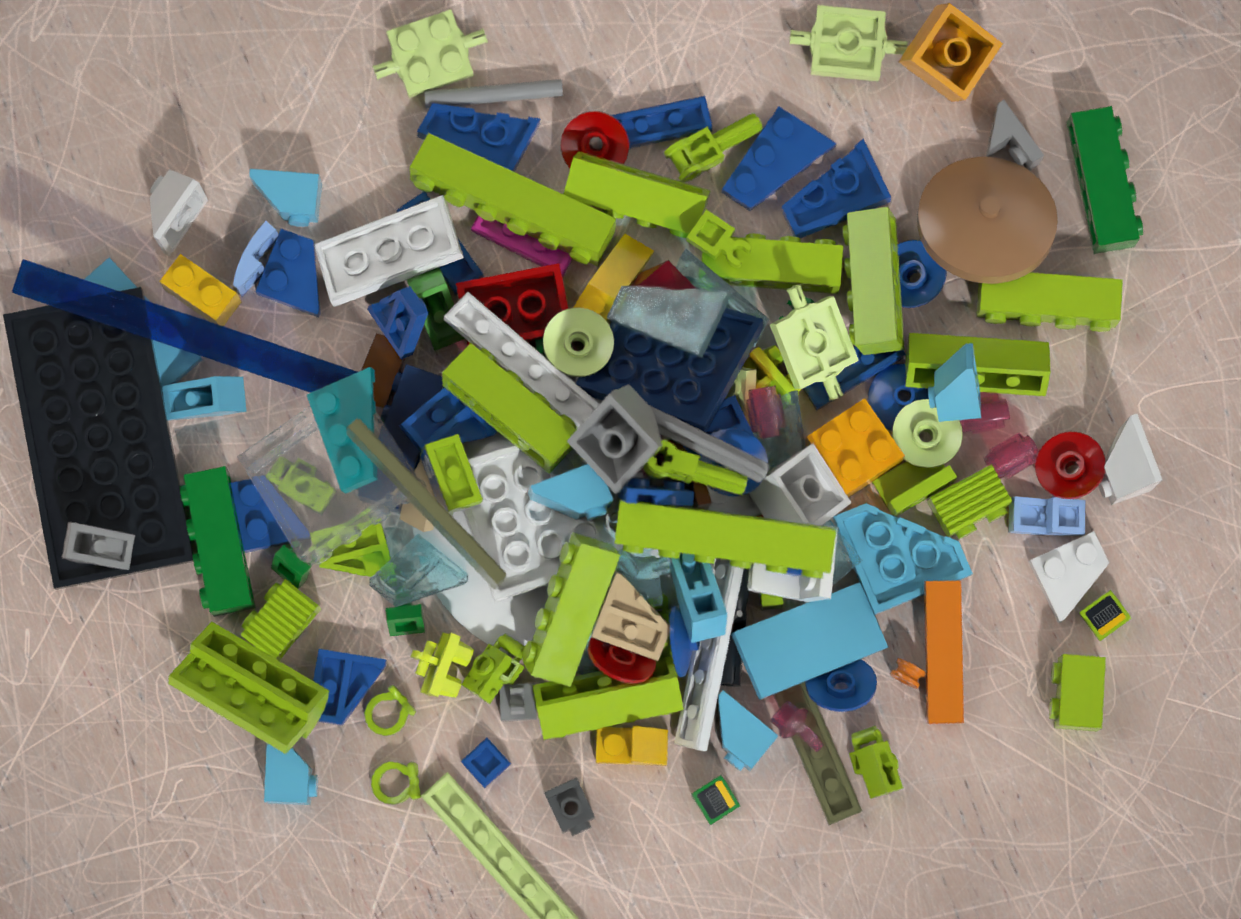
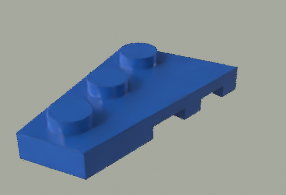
(486, 135)
(775, 157)
(846, 187)

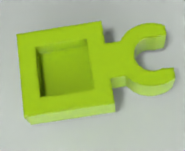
(714, 236)

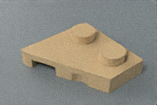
(630, 620)

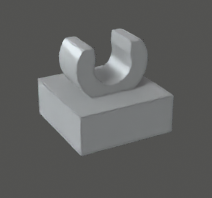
(517, 702)

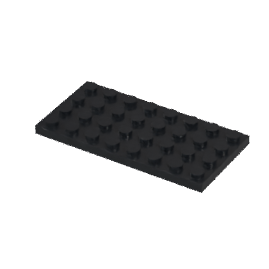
(97, 439)

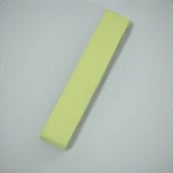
(495, 851)

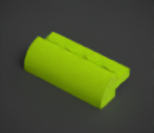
(250, 688)

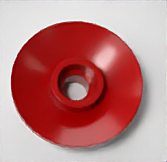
(594, 124)
(1069, 450)
(619, 662)

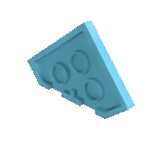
(898, 556)

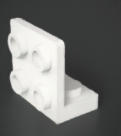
(791, 587)

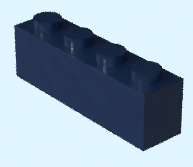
(411, 391)

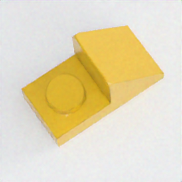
(632, 746)

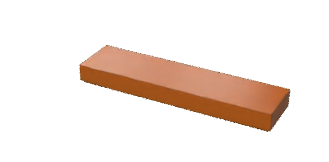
(943, 652)

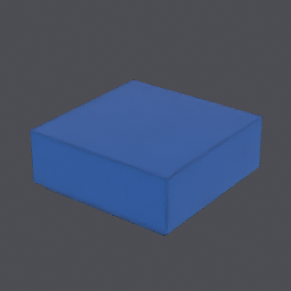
(485, 762)

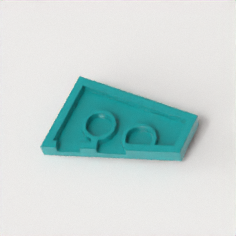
(334, 411)

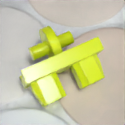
(767, 373)
(448, 650)

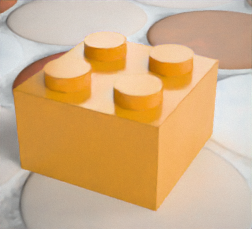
(950, 52)
(856, 447)

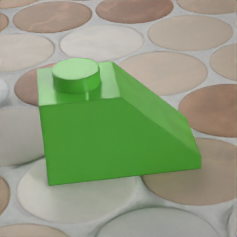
(435, 293)

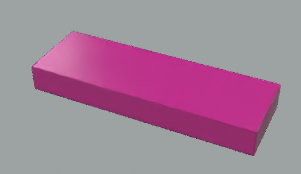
(521, 245)

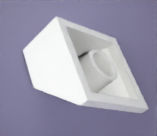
(174, 207)
(1129, 464)
(801, 490)

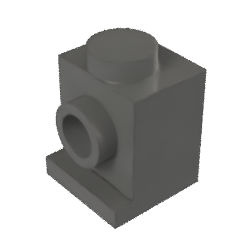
(570, 792)

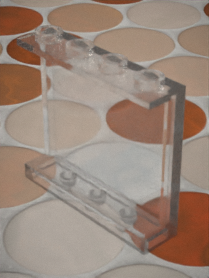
(303, 492)

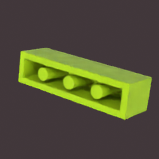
(636, 194)
(783, 264)
(874, 281)
(1053, 299)
(1001, 364)
(510, 407)
(570, 609)
(601, 701)

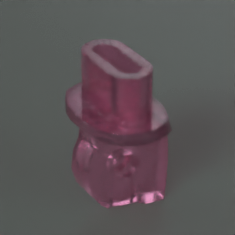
(792, 721)

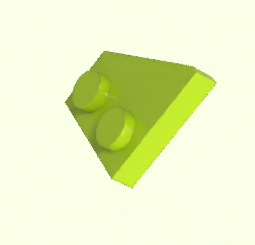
(363, 555)

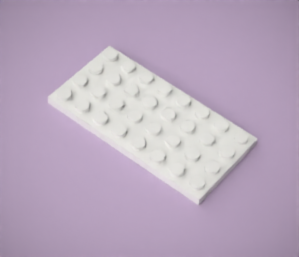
(530, 536)

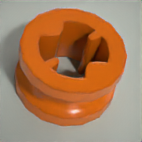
(907, 673)

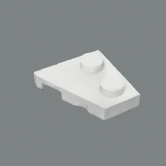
(1069, 572)

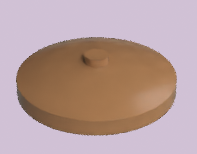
(987, 220)

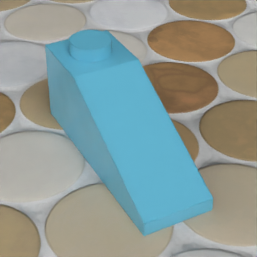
(698, 598)

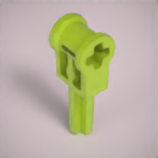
(705, 150)
(688, 468)

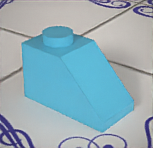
(291, 194)
(957, 387)
(204, 398)
(574, 493)
(742, 734)
(288, 778)

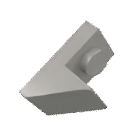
(1008, 130)
(98, 546)

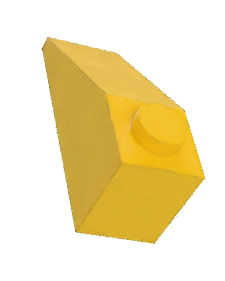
(617, 270)

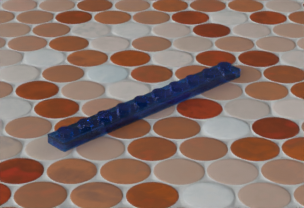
(175, 328)

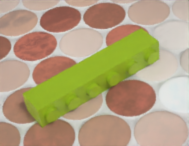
(512, 200)
(726, 536)

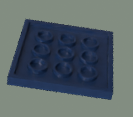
(674, 379)

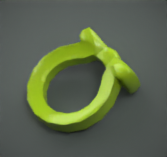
(394, 694)
(412, 791)

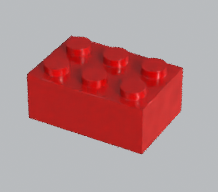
(521, 298)

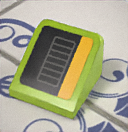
(1105, 615)

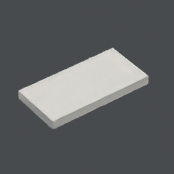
(388, 251)

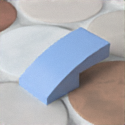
(249, 268)
(1047, 516)

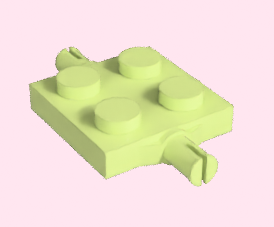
(848, 43)
(430, 53)
(814, 342)

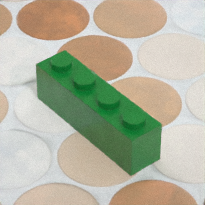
(1103, 179)
(218, 542)

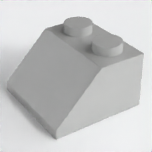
(618, 437)

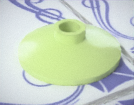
(581, 326)
(919, 418)

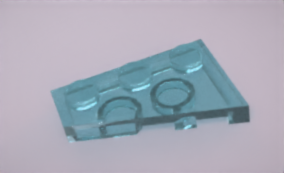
(671, 316)

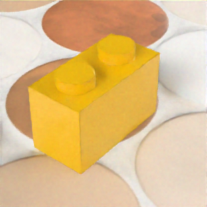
(200, 291)

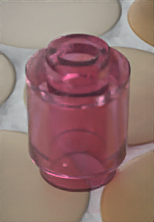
(765, 412)
(993, 415)
(1012, 455)

